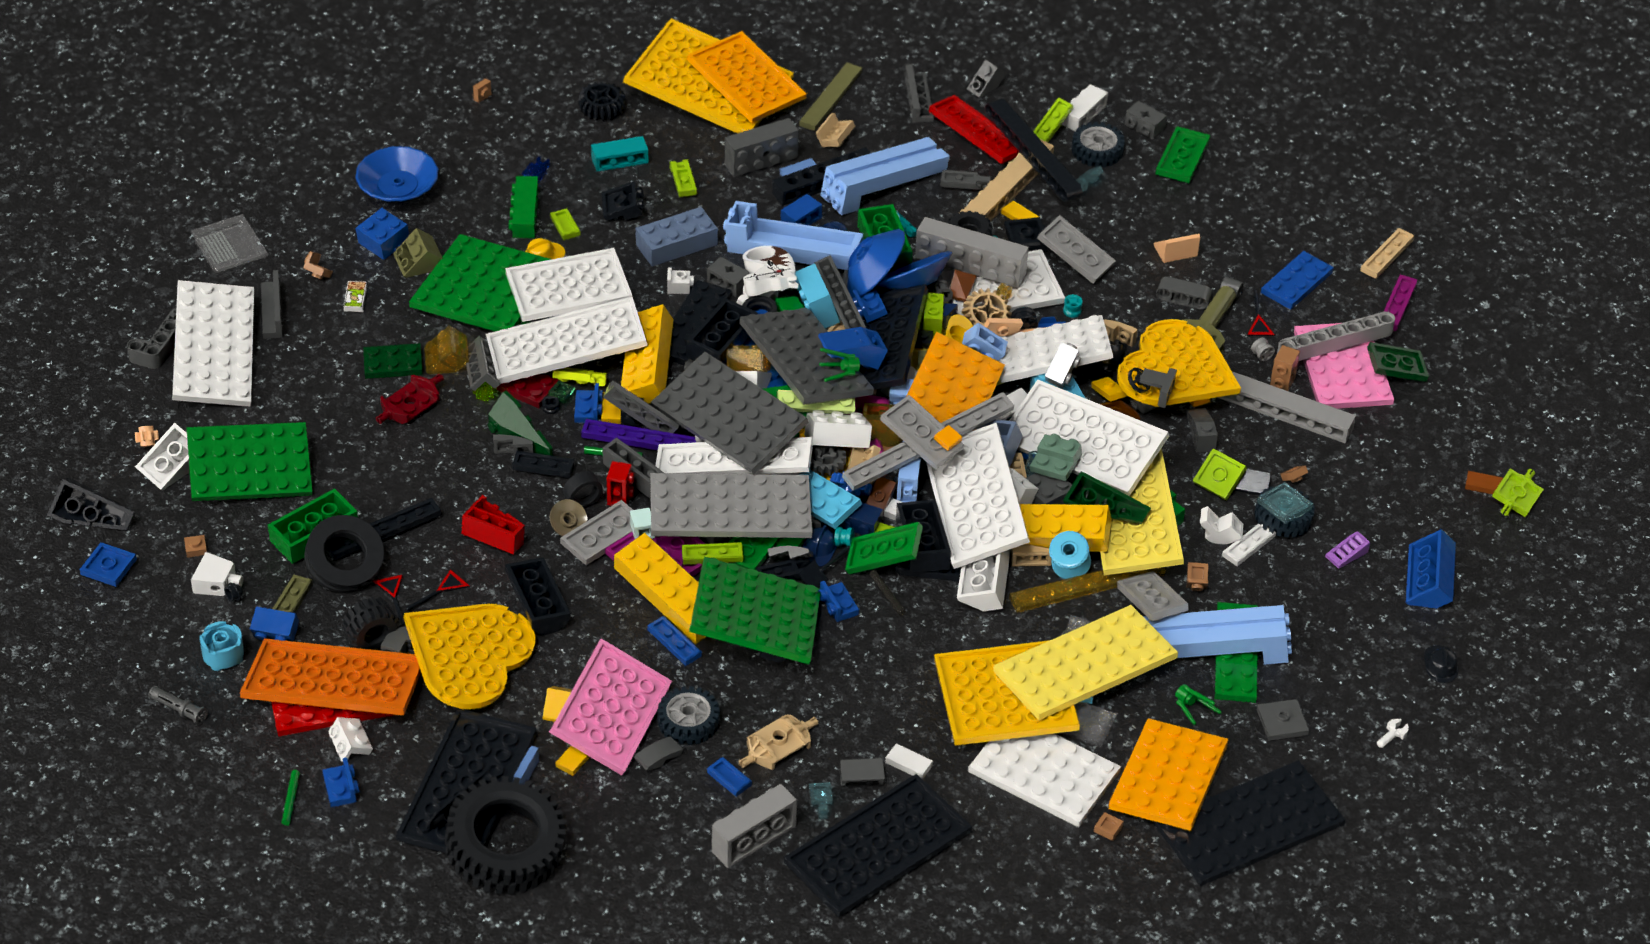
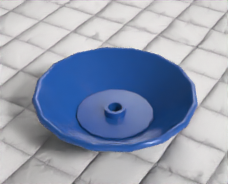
(396, 173)
(873, 260)
(918, 273)

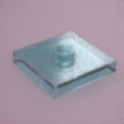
(1284, 502)

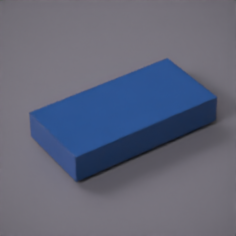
(729, 776)

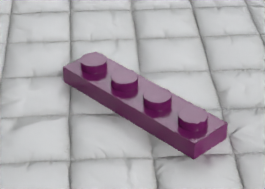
(1400, 298)

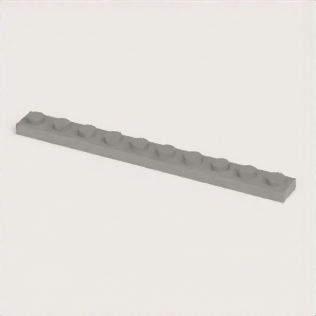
(904, 454)

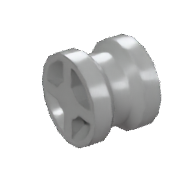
(1262, 349)

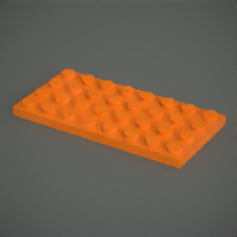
(332, 677)

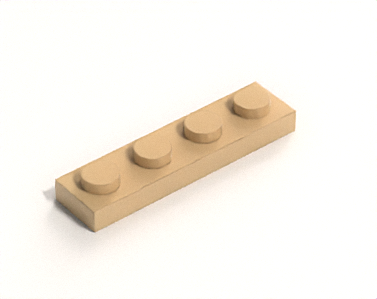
(1387, 253)

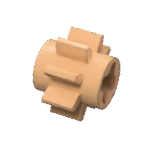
(146, 436)

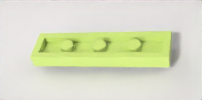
(788, 397)

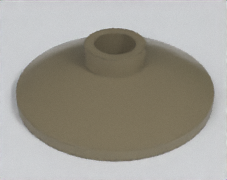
(567, 509)

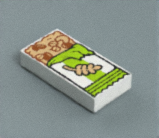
(355, 296)

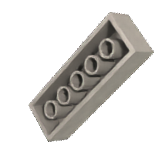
(973, 251)

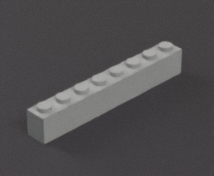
(1292, 408)

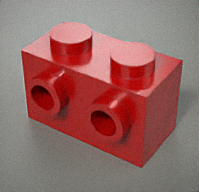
(619, 483)

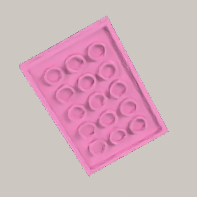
(1345, 376)
(610, 707)

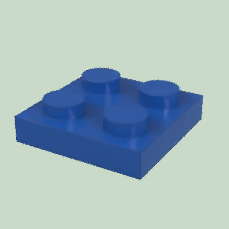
(108, 564)

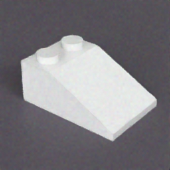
(167, 459)

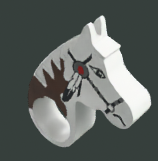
(769, 270)

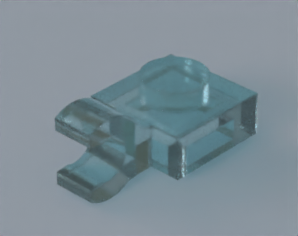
(1089, 176)
(821, 795)

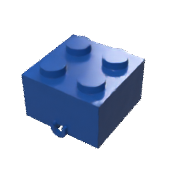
(382, 233)

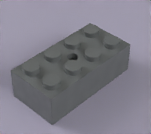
(761, 147)

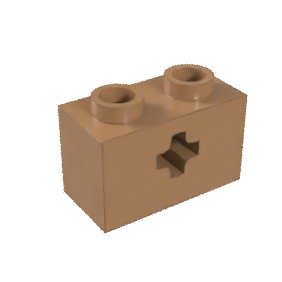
(1285, 368)

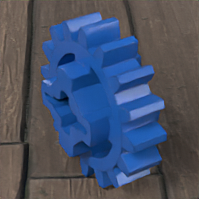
(837, 479)

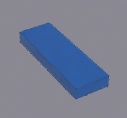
(674, 640)

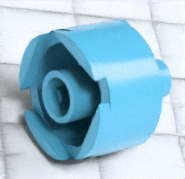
(222, 645)

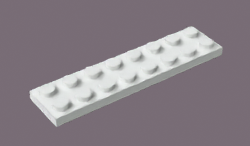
(705, 459)

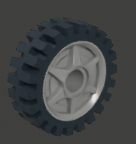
(1098, 144)
(1296, 526)
(688, 715)

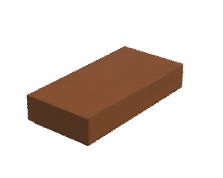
(1482, 482)

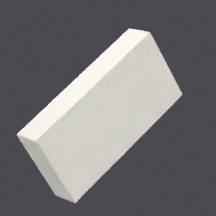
(908, 761)

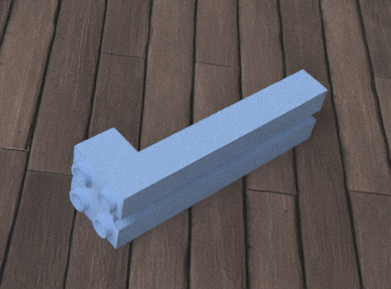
(859, 176)
(802, 242)
(910, 473)
(1229, 632)

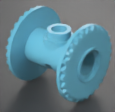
(1069, 554)

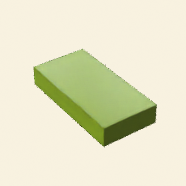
(565, 224)

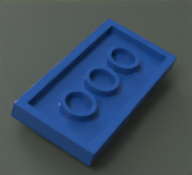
(1297, 280)

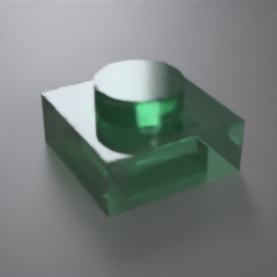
(562, 391)

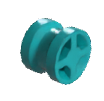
(1072, 306)
(843, 536)

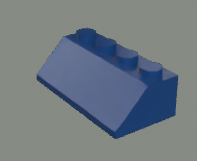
(1431, 571)

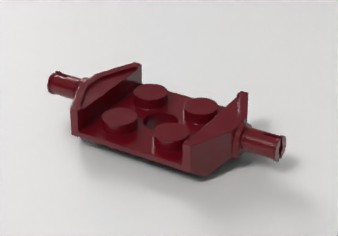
(419, 391)

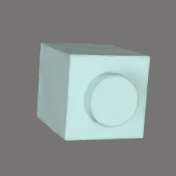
(641, 522)

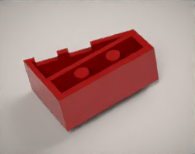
(493, 527)

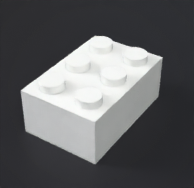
(838, 429)

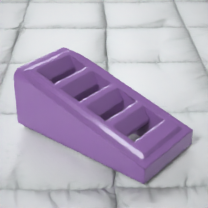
(1357, 542)

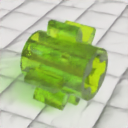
(485, 392)

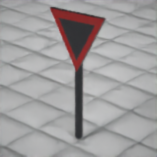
(1259, 327)
(450, 582)
(391, 586)

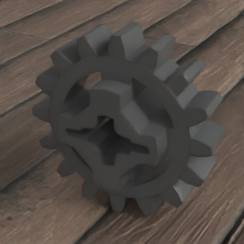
(827, 459)

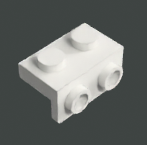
(349, 737)

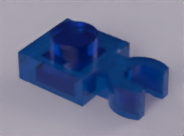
(538, 169)

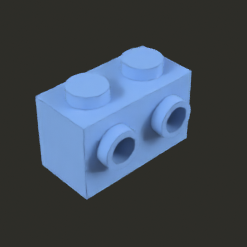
(985, 341)

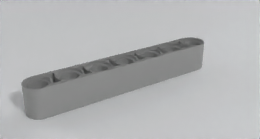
(1341, 335)

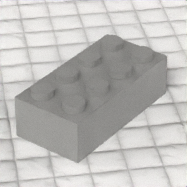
(754, 825)

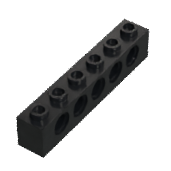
(808, 180)

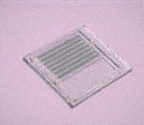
(229, 243)

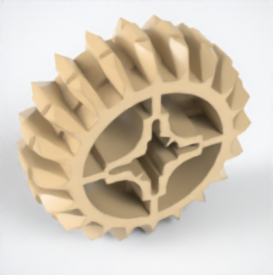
(988, 298)

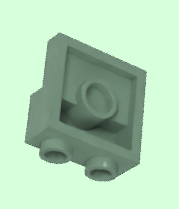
(1056, 457)

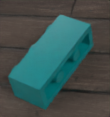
(619, 153)

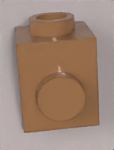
(311, 264)
(1197, 576)

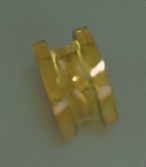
(1005, 290)

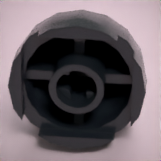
(1119, 353)

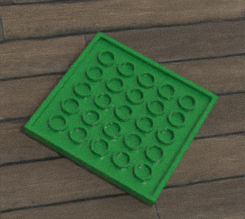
(473, 284)
(755, 610)

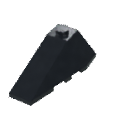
(86, 507)

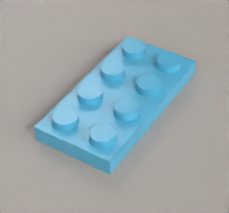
(829, 501)

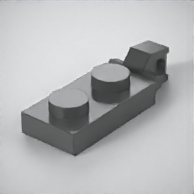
(963, 180)

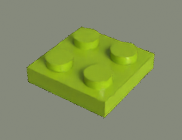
(1219, 474)

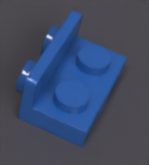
(869, 306)
(588, 405)
(838, 601)
(339, 784)

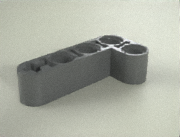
(156, 351)

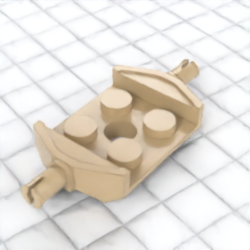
(767, 750)

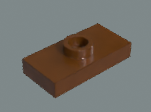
(881, 493)

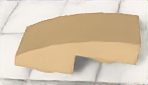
(1121, 331)

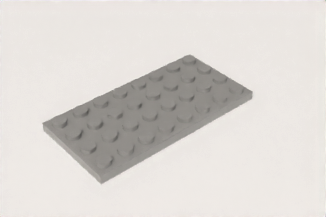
(730, 505)

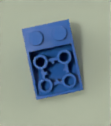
(859, 341)

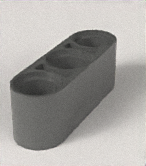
(1184, 293)

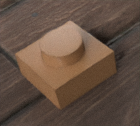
(482, 90)
(1294, 474)
(195, 546)
(1108, 826)

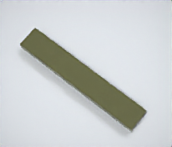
(830, 96)

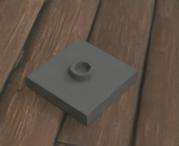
(1282, 719)

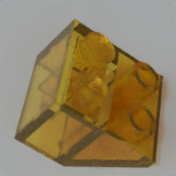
(446, 352)
(746, 359)
(873, 413)

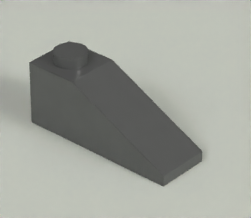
(1202, 429)

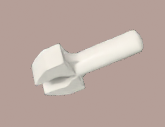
(1393, 732)

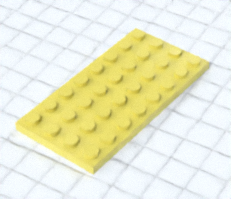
(1155, 540)
(1085, 662)

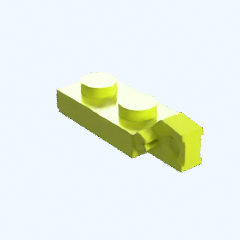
(581, 376)

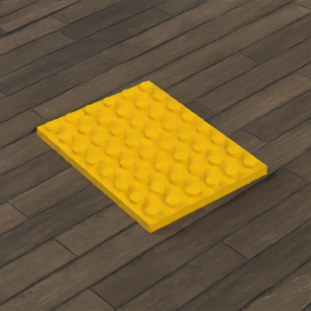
(672, 78)

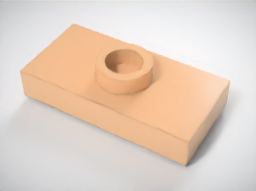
(1003, 326)

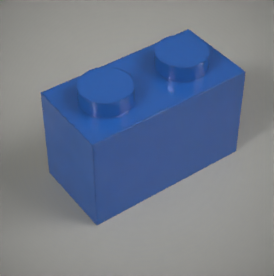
(802, 211)
(274, 624)

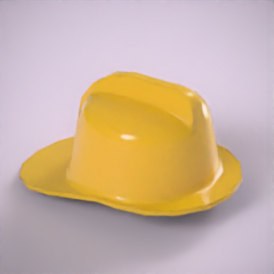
(545, 248)
(957, 326)

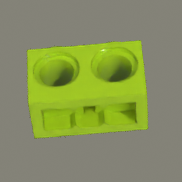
(933, 313)

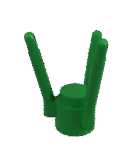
(849, 364)
(1188, 696)

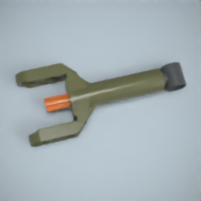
(1217, 308)

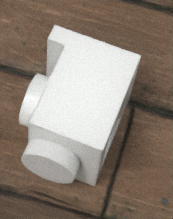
(679, 282)

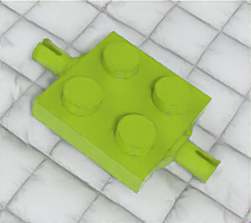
(1517, 492)

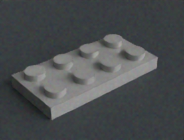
(1076, 249)
(918, 430)
(598, 533)
(1152, 596)

